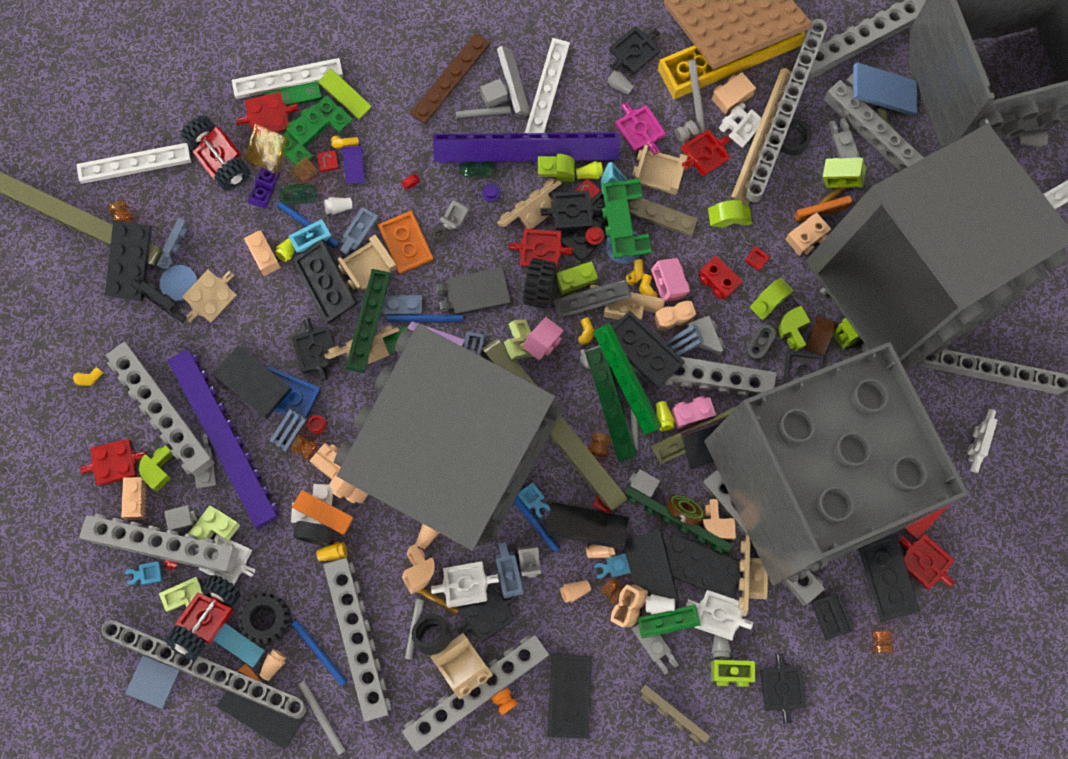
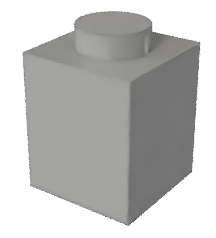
(494, 93)
(643, 483)
(180, 518)

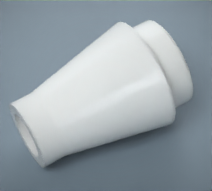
(337, 205)
(659, 604)

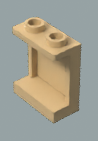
(659, 170)
(361, 262)
(461, 666)

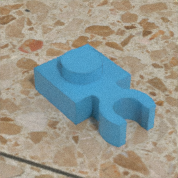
(532, 498)
(615, 566)
(148, 574)

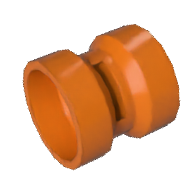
(504, 701)

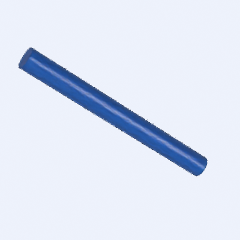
(302, 220)
(424, 318)
(536, 524)
(319, 652)

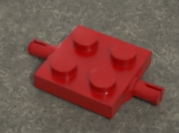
(268, 112)
(705, 152)
(540, 245)
(113, 462)
(927, 561)

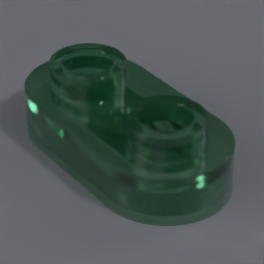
(472, 169)
(298, 193)

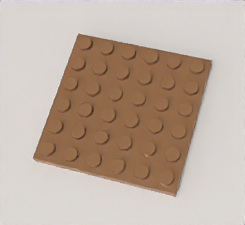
(736, 27)

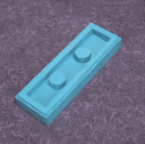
(239, 645)

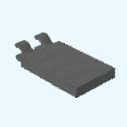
(474, 292)

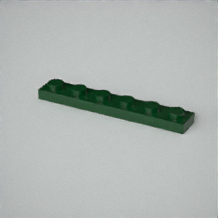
(368, 321)
(612, 405)
(701, 534)

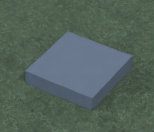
(152, 682)

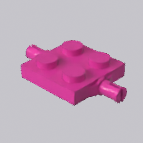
(640, 128)

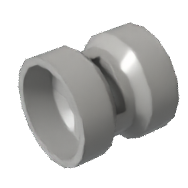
(686, 132)

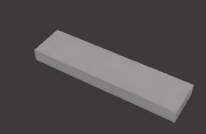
(513, 81)

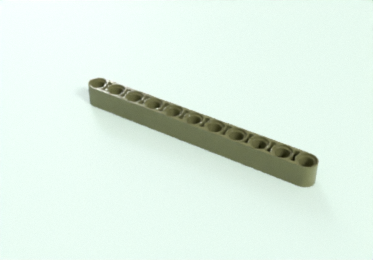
(63, 213)
(566, 438)

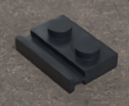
(832, 616)

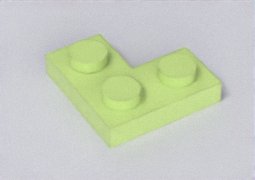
(520, 331)
(214, 522)
(180, 594)

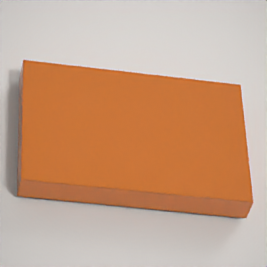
(405, 242)

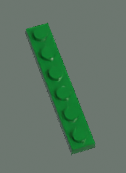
(627, 379)

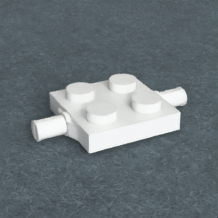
(983, 436)
(240, 566)
(465, 584)
(720, 615)

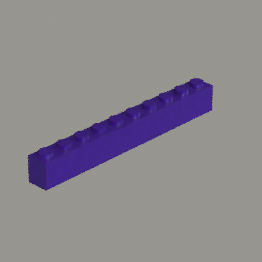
(525, 146)
(223, 439)

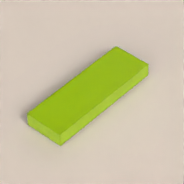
(344, 94)

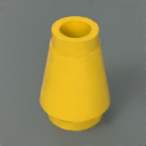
(332, 552)

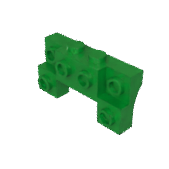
(310, 125)
(619, 219)

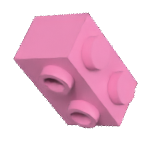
(670, 279)
(543, 338)
(693, 413)

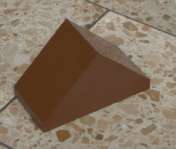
(820, 335)

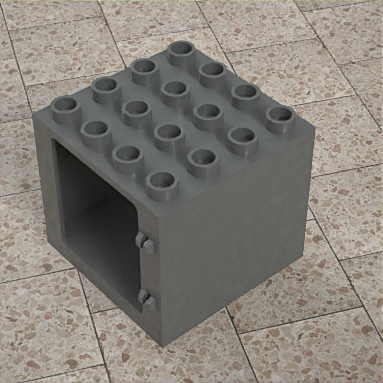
(941, 248)
(448, 438)
(832, 463)

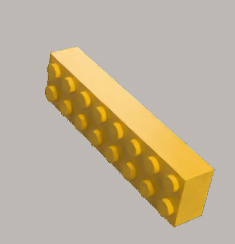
(676, 70)

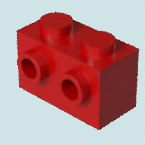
(719, 278)

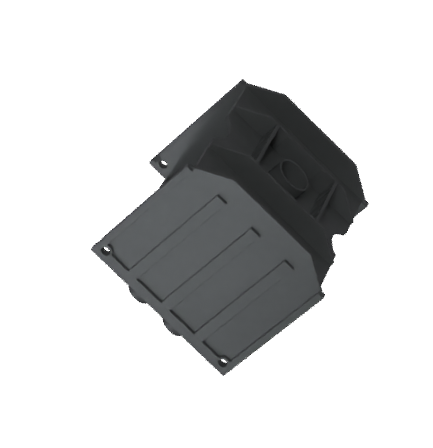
(954, 79)

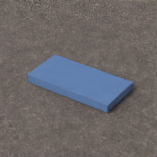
(885, 89)

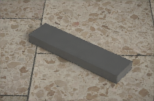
(592, 298)

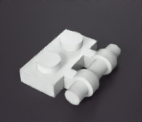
(745, 129)

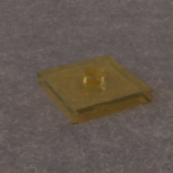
(265, 148)

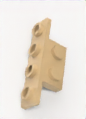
(529, 210)
(636, 304)
(378, 348)
(754, 580)

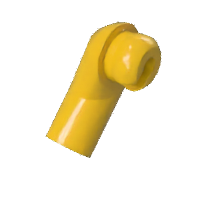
(587, 334)
(87, 379)

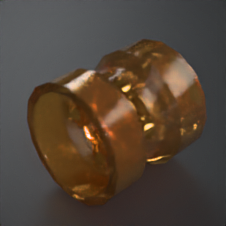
(119, 211)
(599, 444)
(304, 447)
(609, 587)
(882, 637)

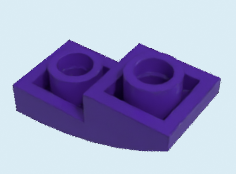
(353, 164)
(263, 188)

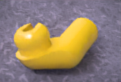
(338, 143)
(637, 274)
(645, 287)

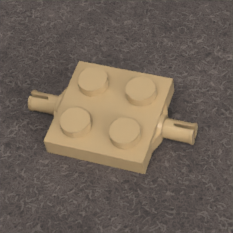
(209, 296)

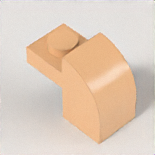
(720, 527)
(421, 572)

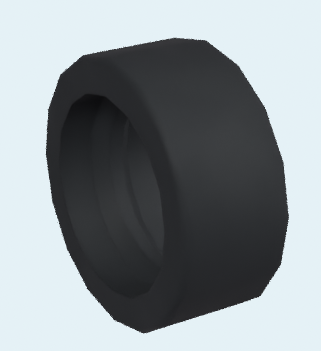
(796, 150)
(313, 533)
(438, 644)

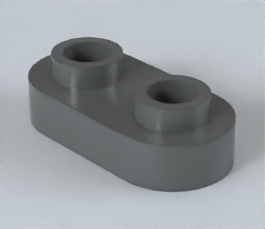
(761, 343)

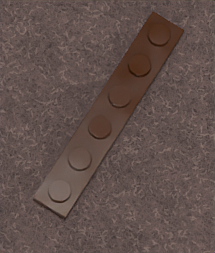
(450, 78)

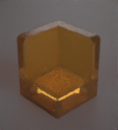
(304, 170)

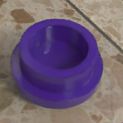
(491, 193)

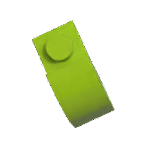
(560, 167)
(728, 213)
(771, 298)
(790, 326)
(151, 469)

